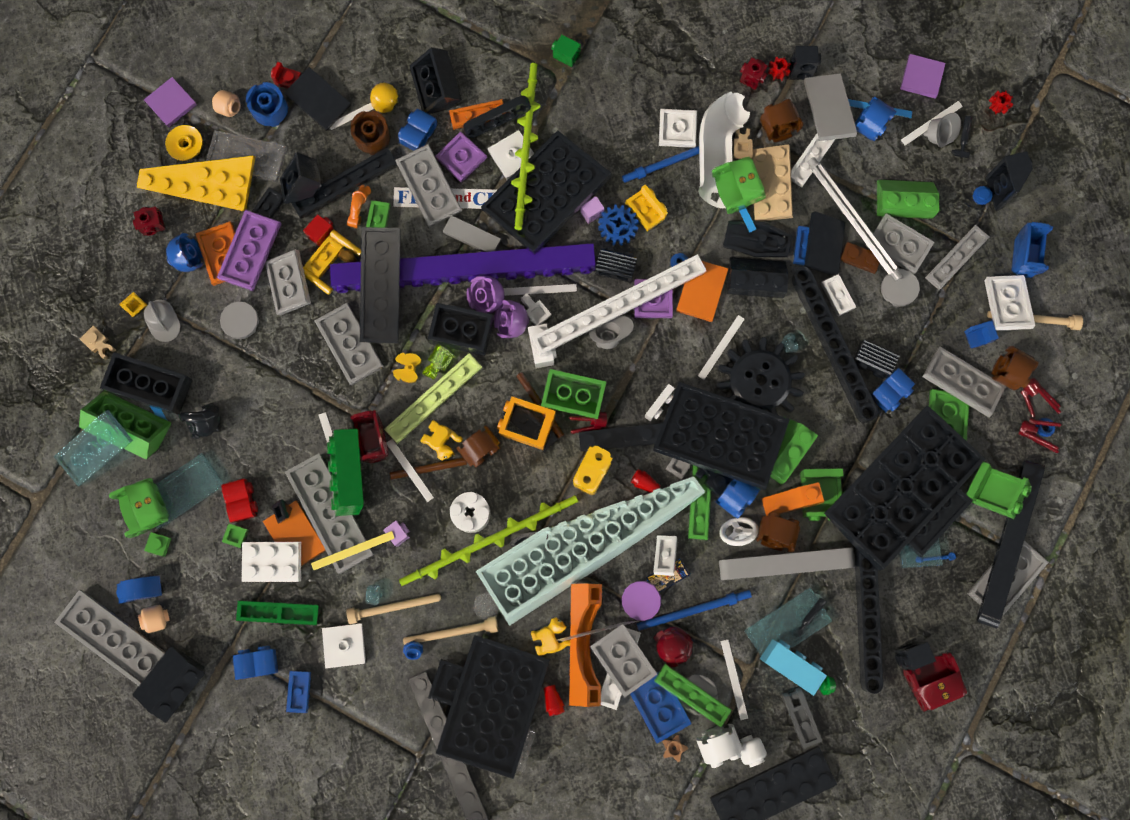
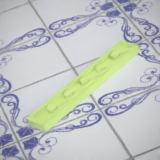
(433, 398)

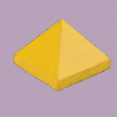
(133, 304)

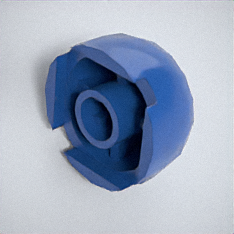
(184, 253)

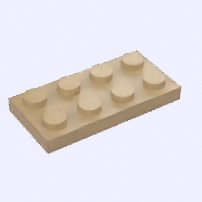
(775, 173)

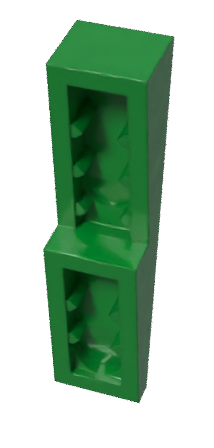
(277, 613)

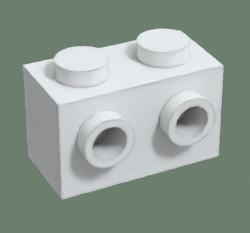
(546, 359)

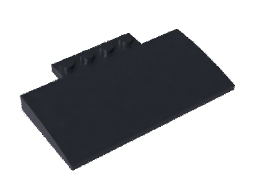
(908, 491)

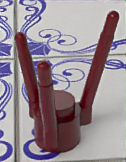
(1033, 389)
(597, 423)
(1029, 430)

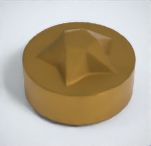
(347, 256)

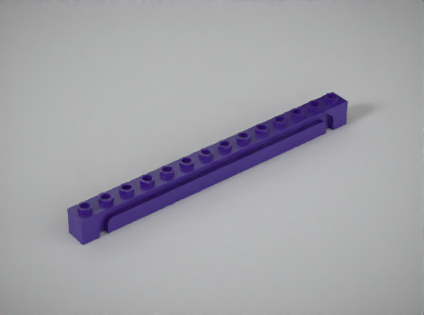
(467, 266)

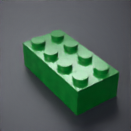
(346, 472)

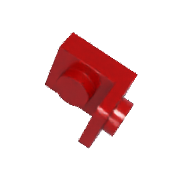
(284, 76)

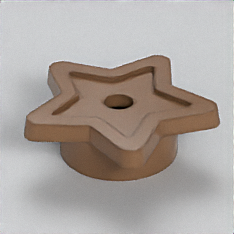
(669, 752)

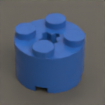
(267, 104)
(873, 119)
(737, 497)

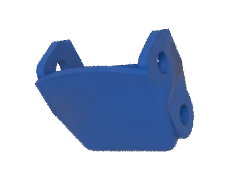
(1030, 250)

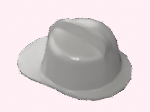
(944, 129)
(162, 320)
(610, 333)

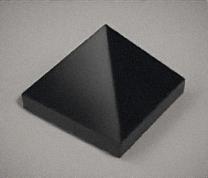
(281, 511)

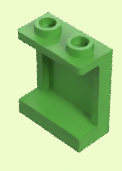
(830, 486)
(999, 491)

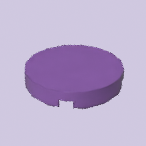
(641, 600)

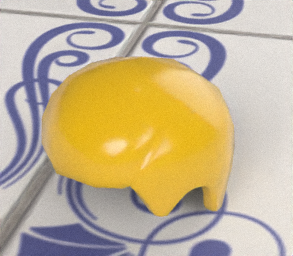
(383, 97)

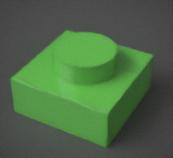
(235, 535)
(157, 544)

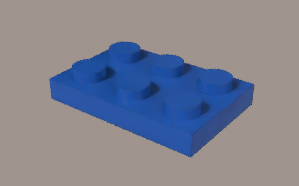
(660, 710)

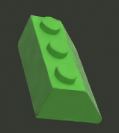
(907, 199)
(573, 394)
(793, 448)

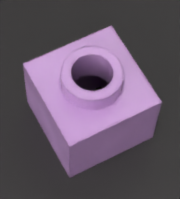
(592, 210)
(399, 531)

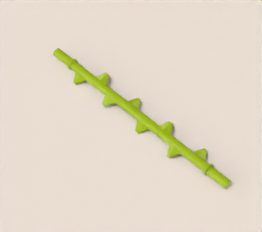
(523, 153)
(480, 542)

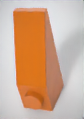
(793, 499)

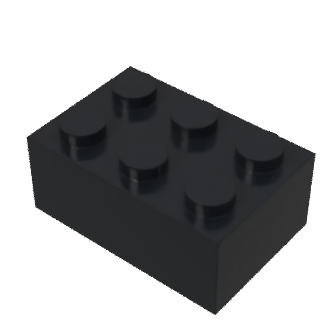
(460, 329)

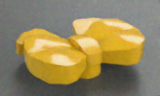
(408, 373)

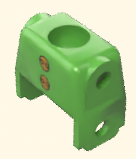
(738, 184)
(141, 507)

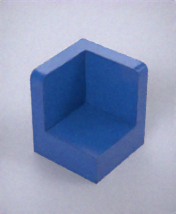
(981, 334)

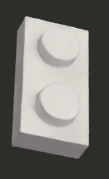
(838, 295)
(665, 397)
(665, 555)

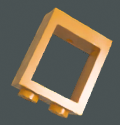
(545, 430)

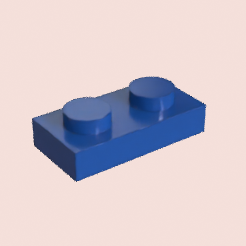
(801, 245)
(298, 691)

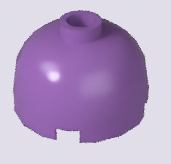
(485, 294)
(511, 319)

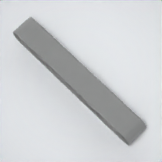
(786, 564)

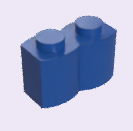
(417, 130)
(892, 390)
(255, 663)

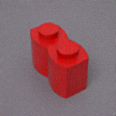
(239, 500)

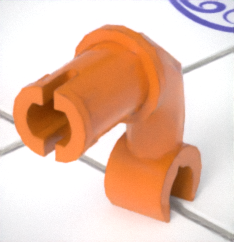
(358, 198)

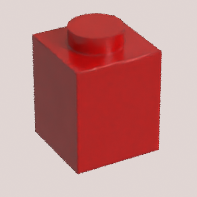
(318, 229)

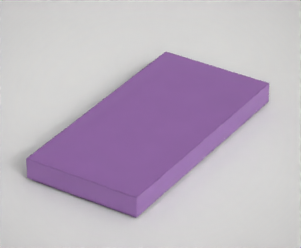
(249, 250)

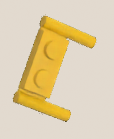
(326, 255)

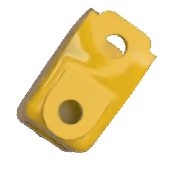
(591, 471)

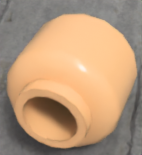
(226, 103)
(153, 618)

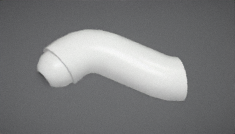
(715, 140)

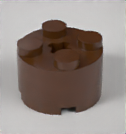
(781, 121)
(370, 132)
(1014, 368)
(479, 446)
(778, 532)

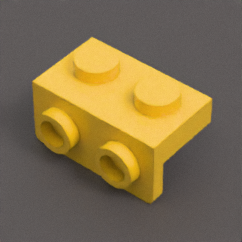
(647, 208)

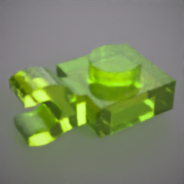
(439, 360)

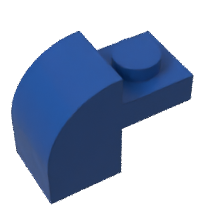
(138, 589)

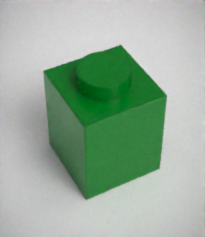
(566, 50)

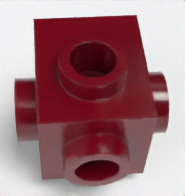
(753, 73)
(148, 220)

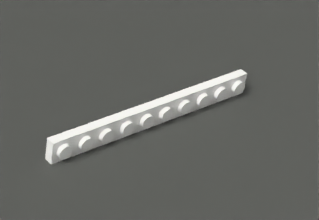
(618, 304)

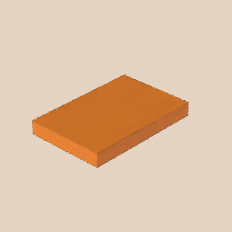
(214, 247)
(702, 293)
(296, 529)

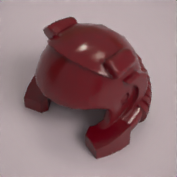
(673, 646)

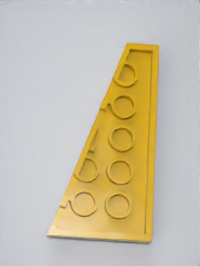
(212, 182)

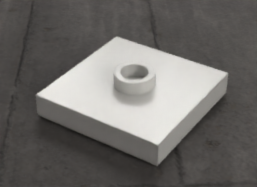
(678, 128)
(504, 154)
(343, 645)

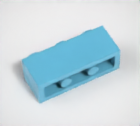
(793, 666)

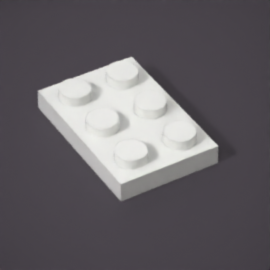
(1009, 302)
(271, 561)

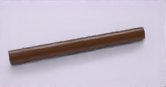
(535, 398)
(429, 468)

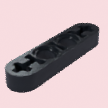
(514, 107)

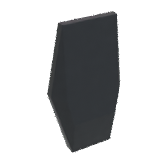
(762, 242)

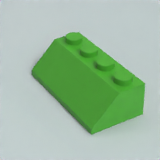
(142, 426)

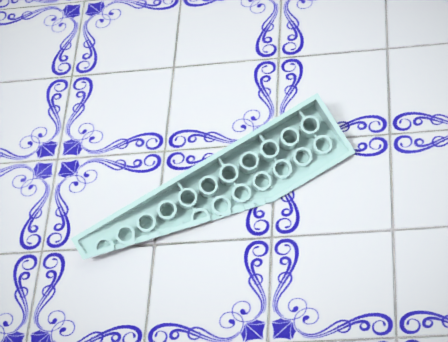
(531, 576)

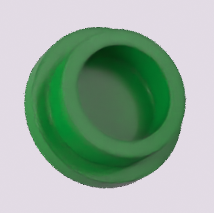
(828, 685)

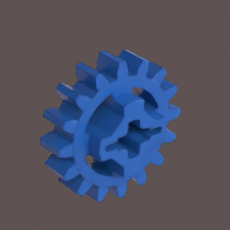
(627, 227)

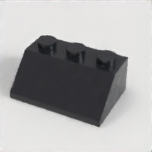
(435, 81)
(1008, 178)
(757, 277)
(168, 683)

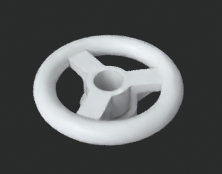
(740, 535)

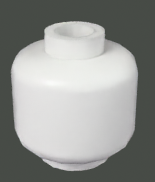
(753, 751)

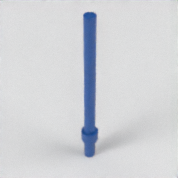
(641, 172)
(730, 599)

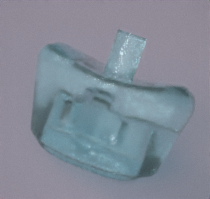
(790, 344)
(373, 594)

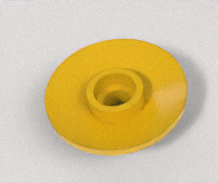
(179, 137)

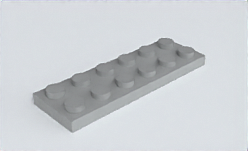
(336, 533)
(109, 637)

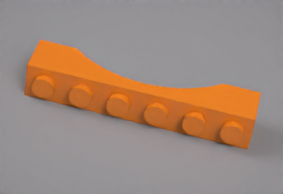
(584, 685)

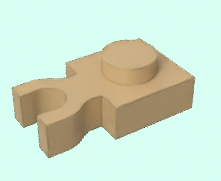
(742, 145)
(96, 342)

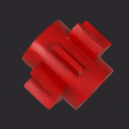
(779, 73)
(1001, 102)

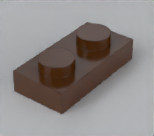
(860, 258)

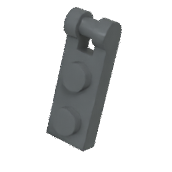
(802, 718)

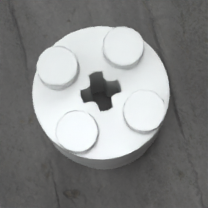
(459, 511)
(719, 745)

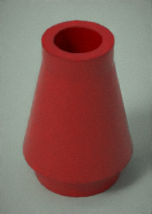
(644, 481)
(553, 701)

